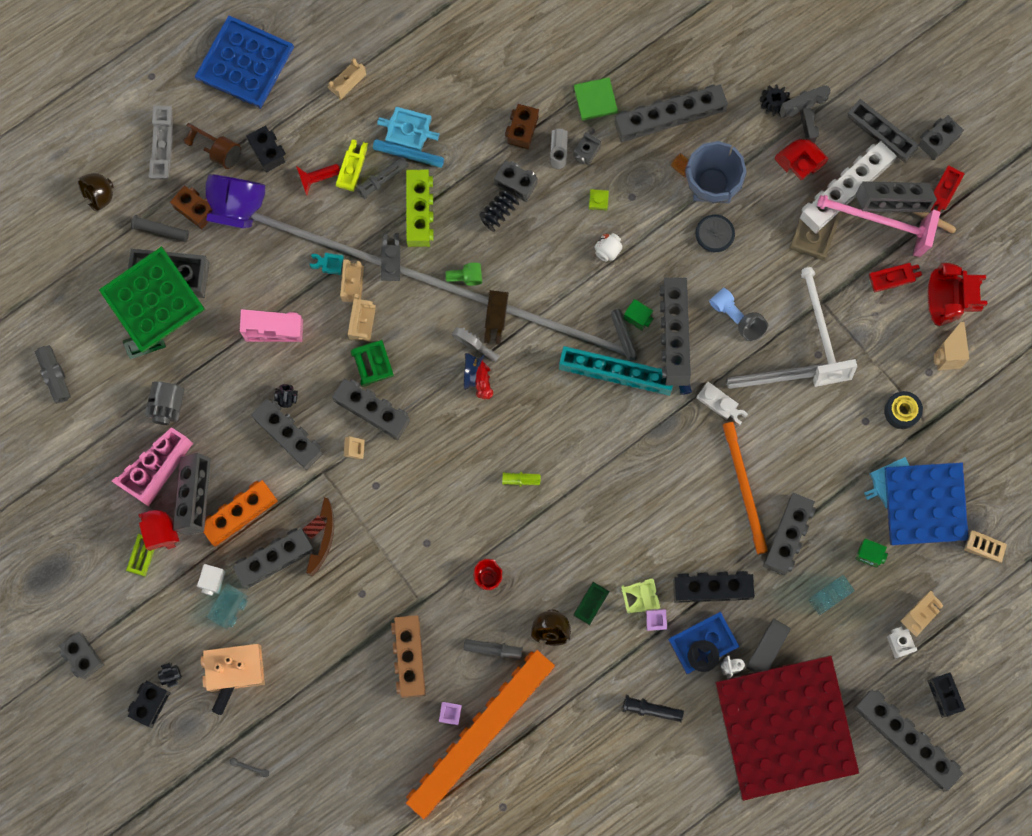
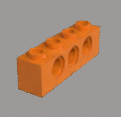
(249, 512)

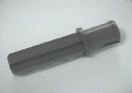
(493, 649)

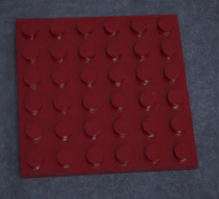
(786, 727)

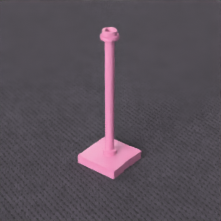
(924, 233)

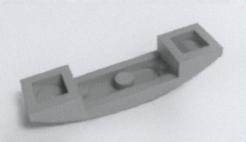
(162, 142)

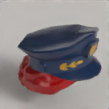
(477, 376)

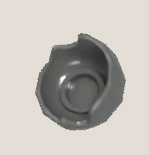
(752, 326)

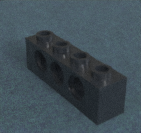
(683, 594)

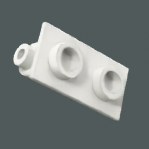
(732, 667)

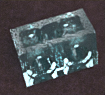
(831, 595)

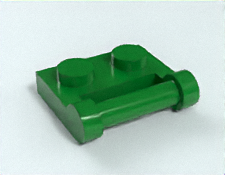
(378, 360)

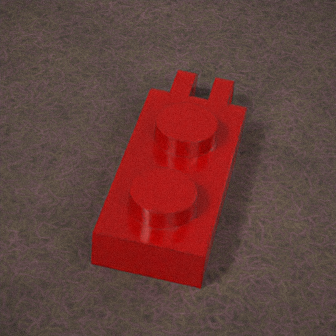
(946, 187)
(894, 277)

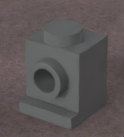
(586, 156)

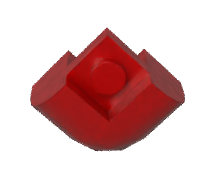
(802, 158)
(158, 530)

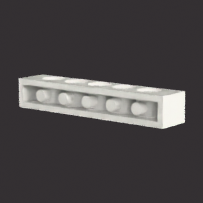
(879, 154)

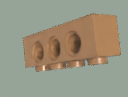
(417, 686)

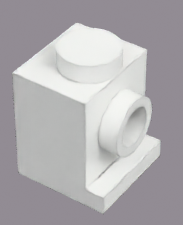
(897, 648)

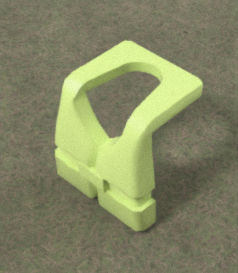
(645, 596)

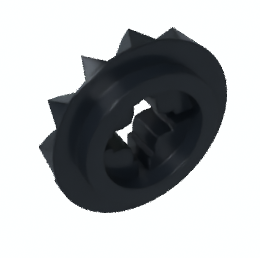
(704, 646)

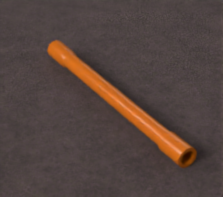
(732, 439)

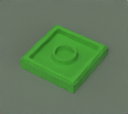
(595, 99)

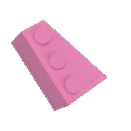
(271, 326)

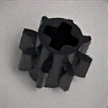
(285, 395)
(169, 675)

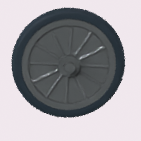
(715, 233)

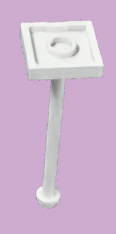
(833, 371)

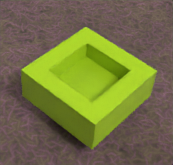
(598, 199)

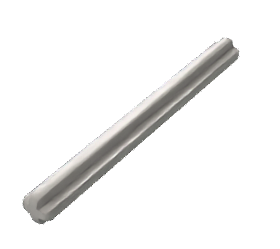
(774, 376)

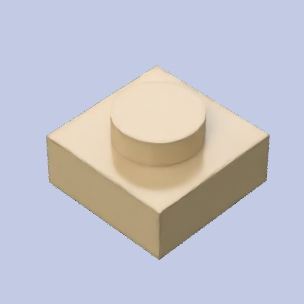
(354, 448)

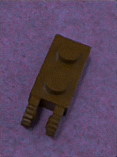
(496, 314)

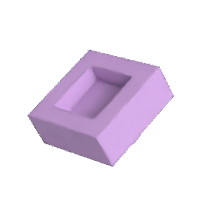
(656, 619)
(450, 713)

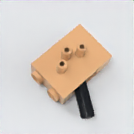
(230, 670)

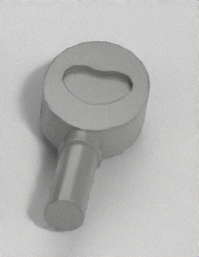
(473, 343)

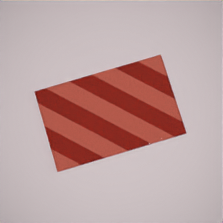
(314, 527)

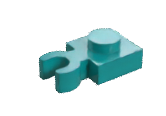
(330, 263)

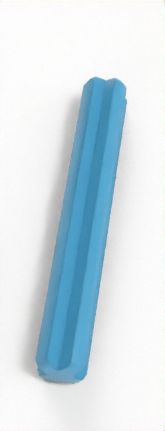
(408, 153)

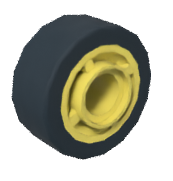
(910, 402)

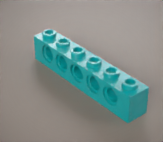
(613, 370)

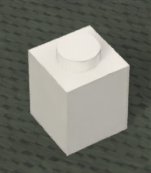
(211, 579)

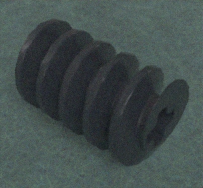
(498, 209)

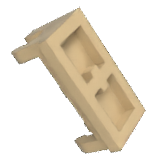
(347, 79)
(351, 281)
(361, 320)
(922, 613)

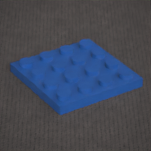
(244, 61)
(926, 503)

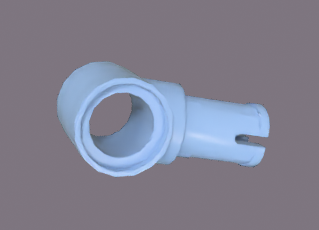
(724, 302)

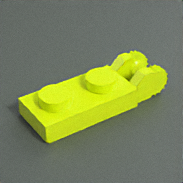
(351, 167)

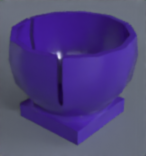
(233, 200)

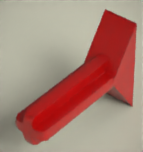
(318, 175)

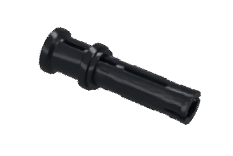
(643, 707)

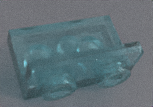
(227, 607)

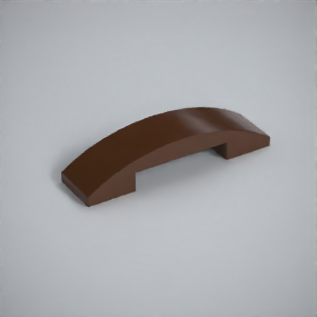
(316, 561)

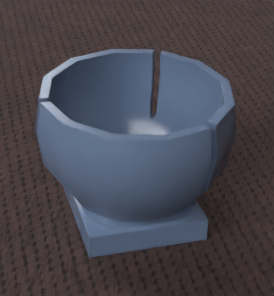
(714, 174)

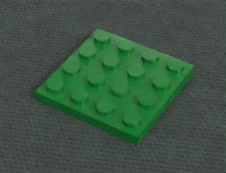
(152, 299)

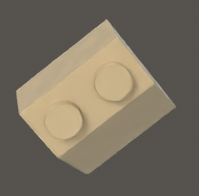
(954, 350)

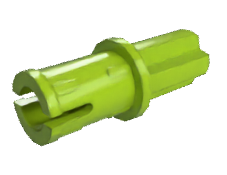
(520, 479)

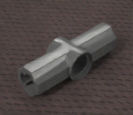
(52, 374)

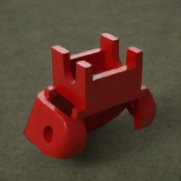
(952, 295)

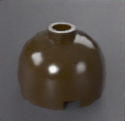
(96, 189)
(551, 627)

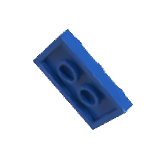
(711, 629)

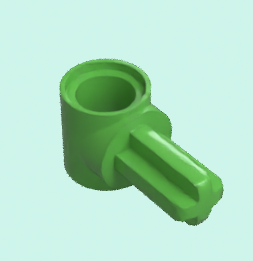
(470, 274)

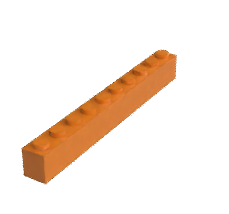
(480, 734)

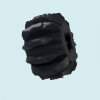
(768, 97)

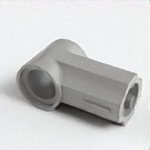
(558, 147)

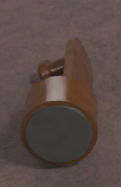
(223, 151)

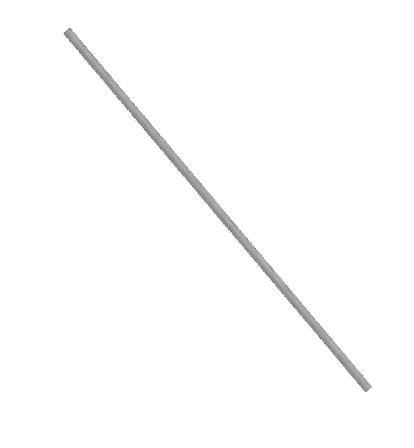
(439, 283)

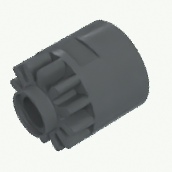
(164, 402)

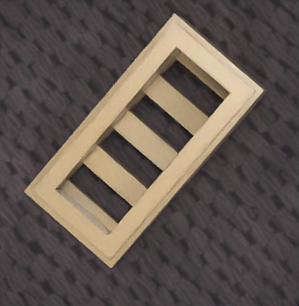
(972, 535)

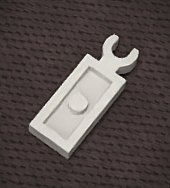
(720, 403)

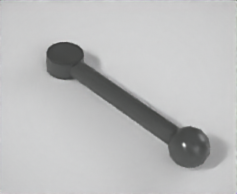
(265, 773)

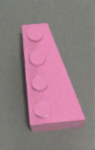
(154, 467)

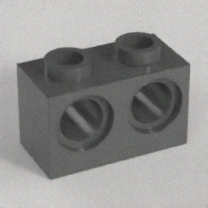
(943, 139)
(512, 184)
(84, 652)

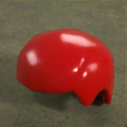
(487, 574)

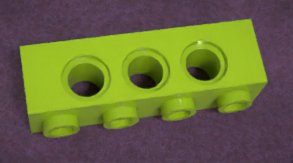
(414, 180)

